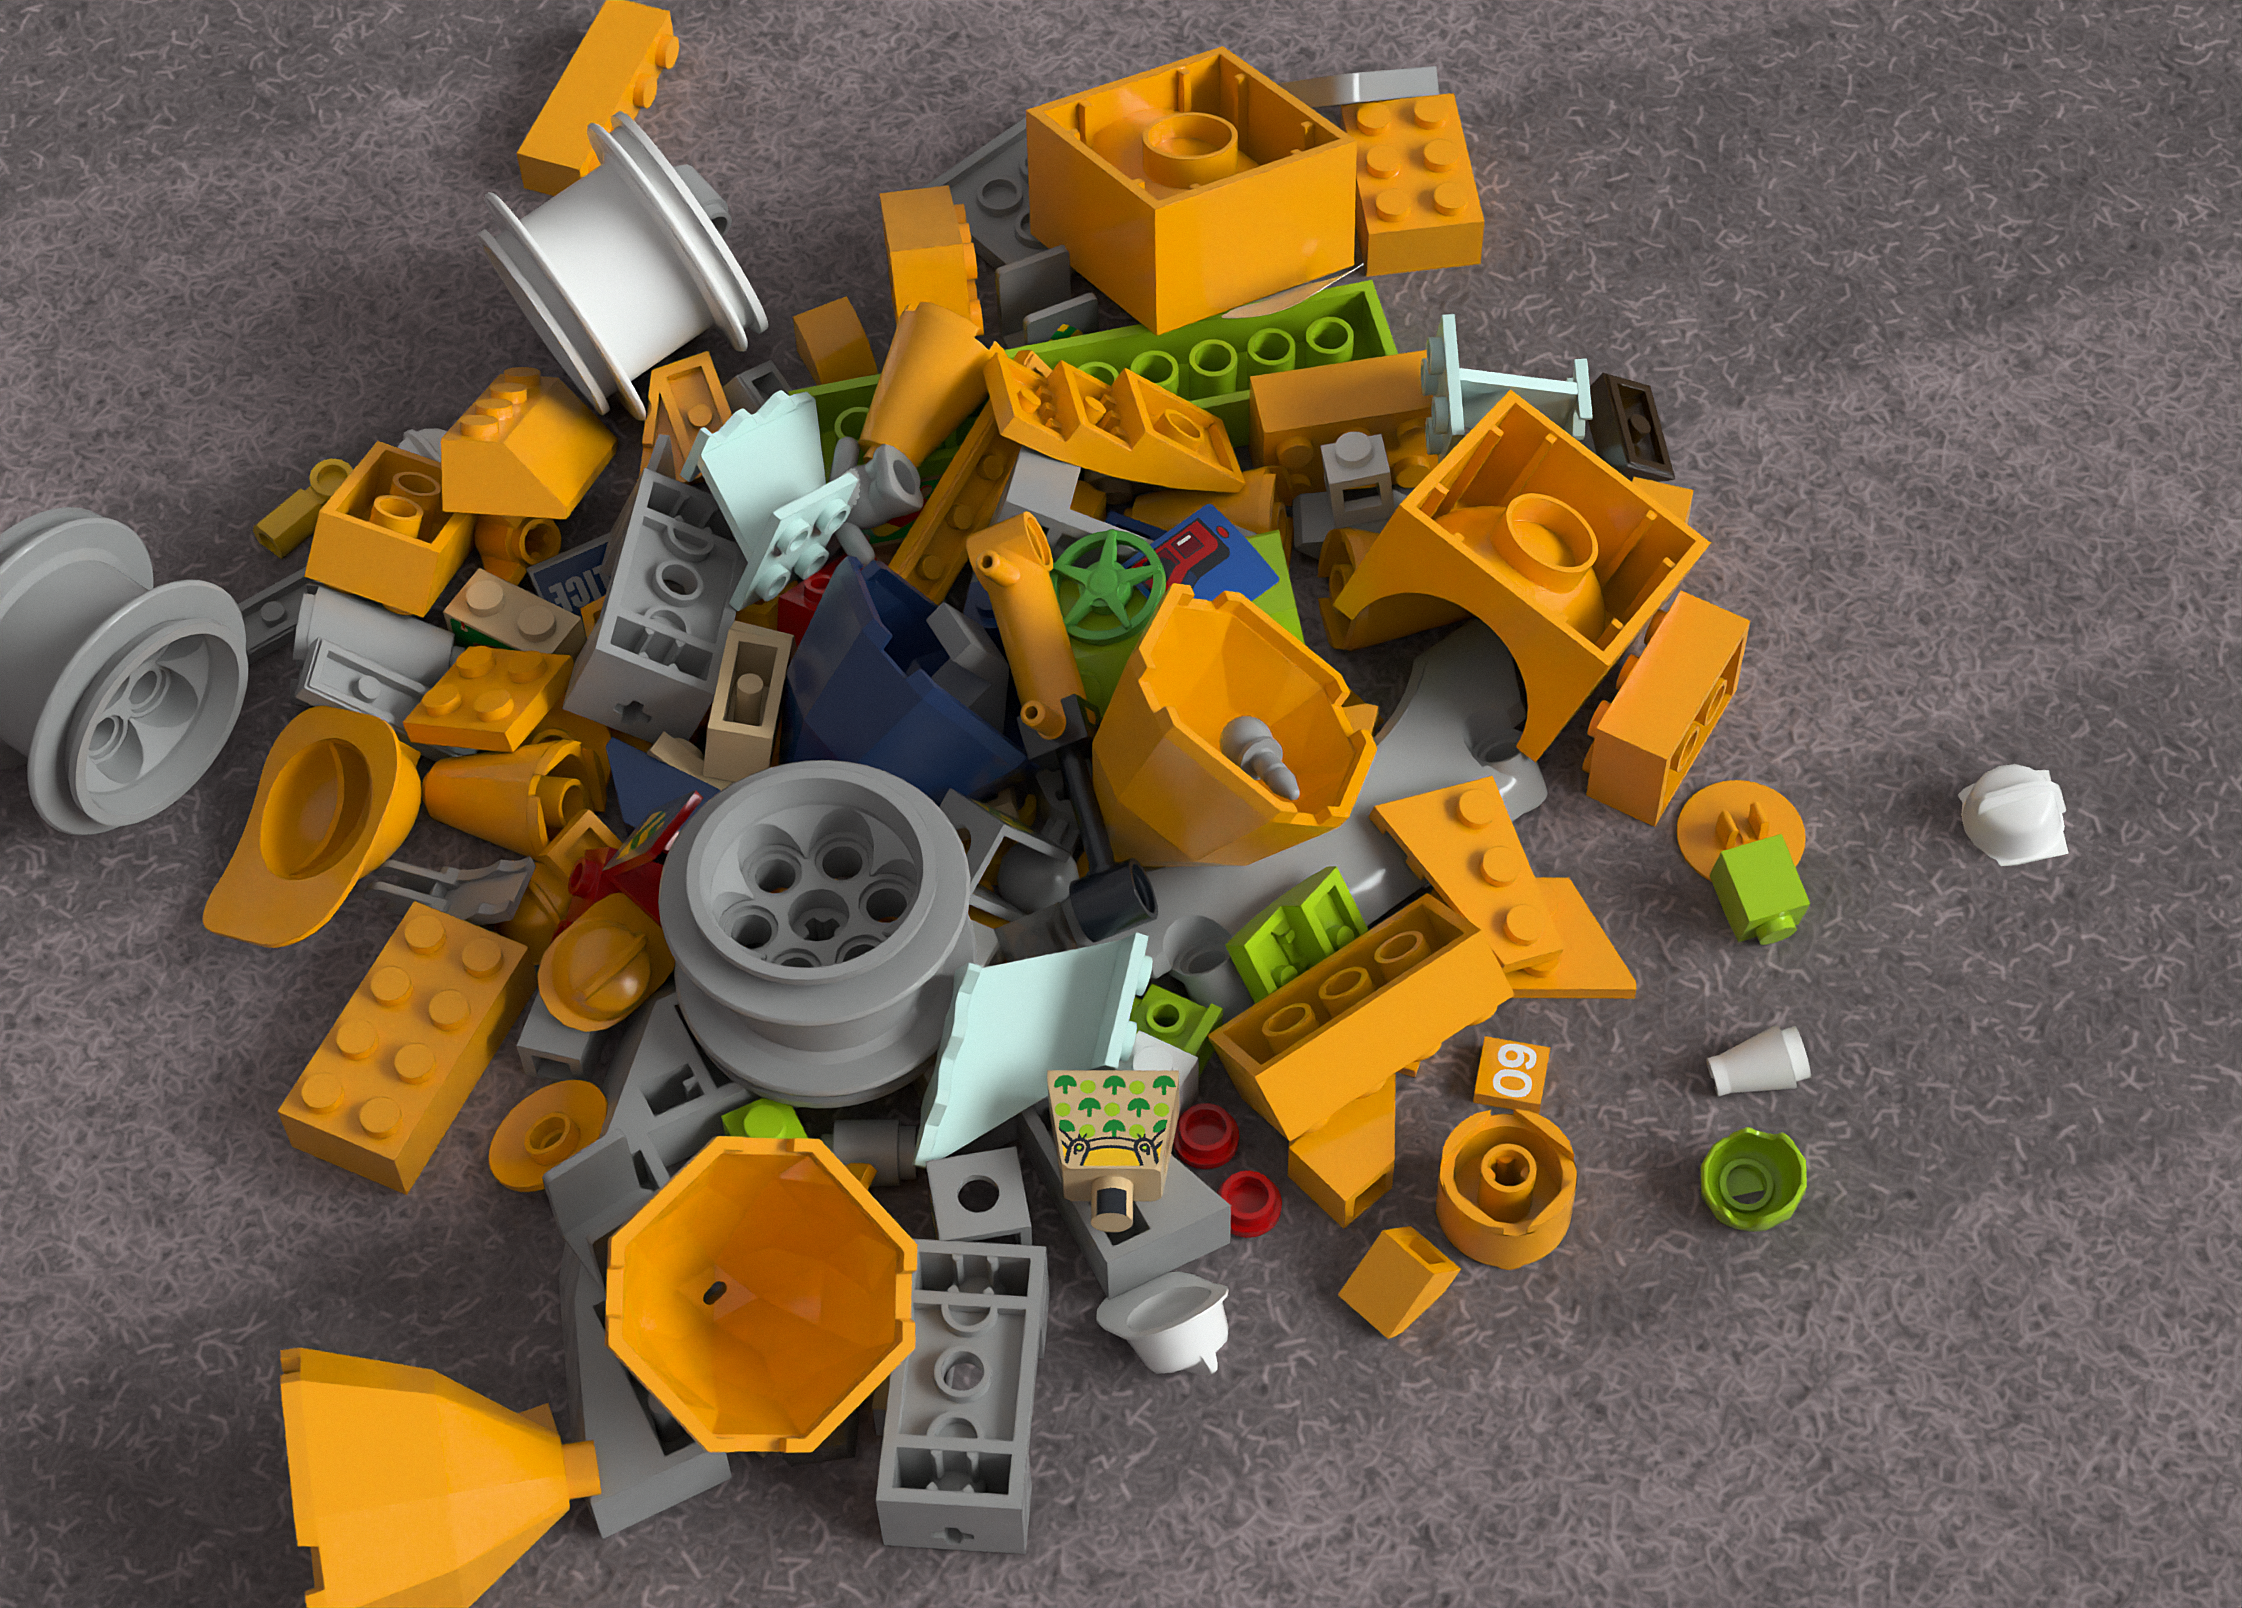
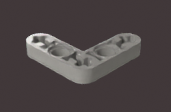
(1364, 87)

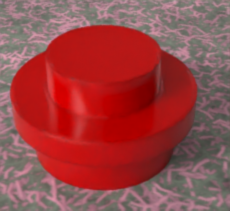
(1206, 1136)
(1253, 1202)

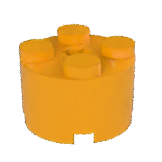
(1506, 1187)

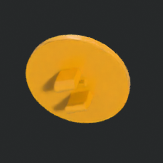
(1733, 816)

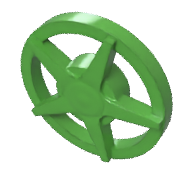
(1108, 586)

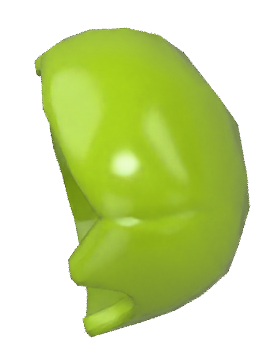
(1752, 1163)

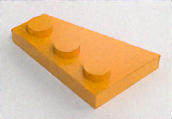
(1477, 865)

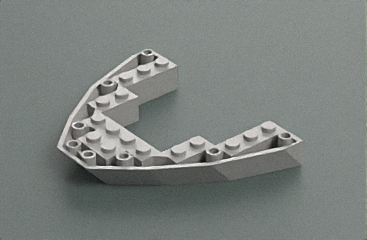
(669, 1108)

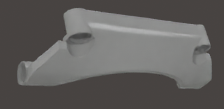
(1444, 733)

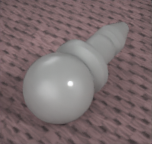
(1254, 750)

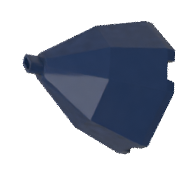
(869, 699)

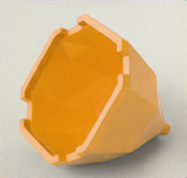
(1158, 750)
(805, 1302)
(415, 1482)

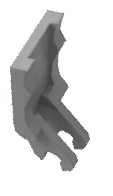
(471, 895)

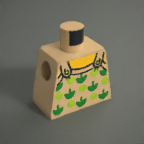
(1113, 1137)

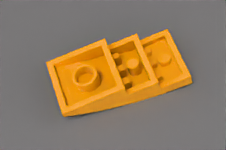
(1116, 430)

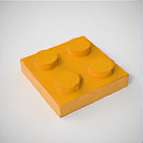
(490, 699)

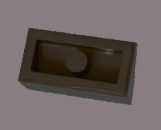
(1628, 429)

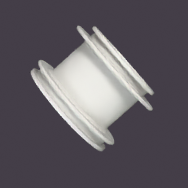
(621, 268)

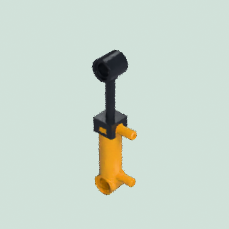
(1055, 715)

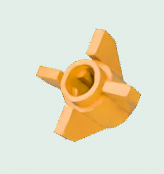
(514, 542)

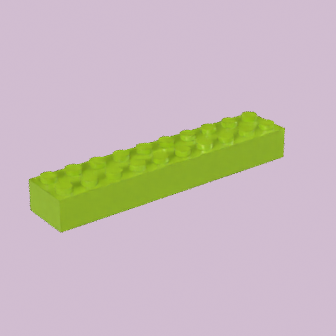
(1198, 362)

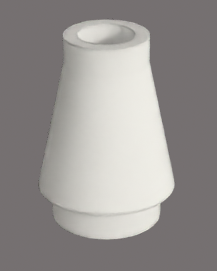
(1761, 1063)

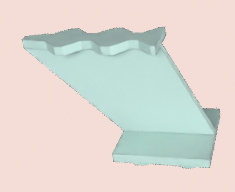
(1467, 395)
(772, 492)
(1017, 1024)

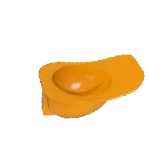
(324, 815)

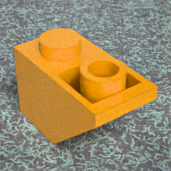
(1350, 1157)

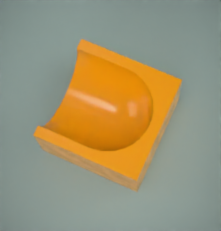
(1191, 188)
(1538, 548)

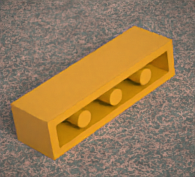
(608, 74)

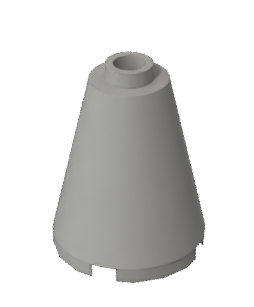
(373, 632)

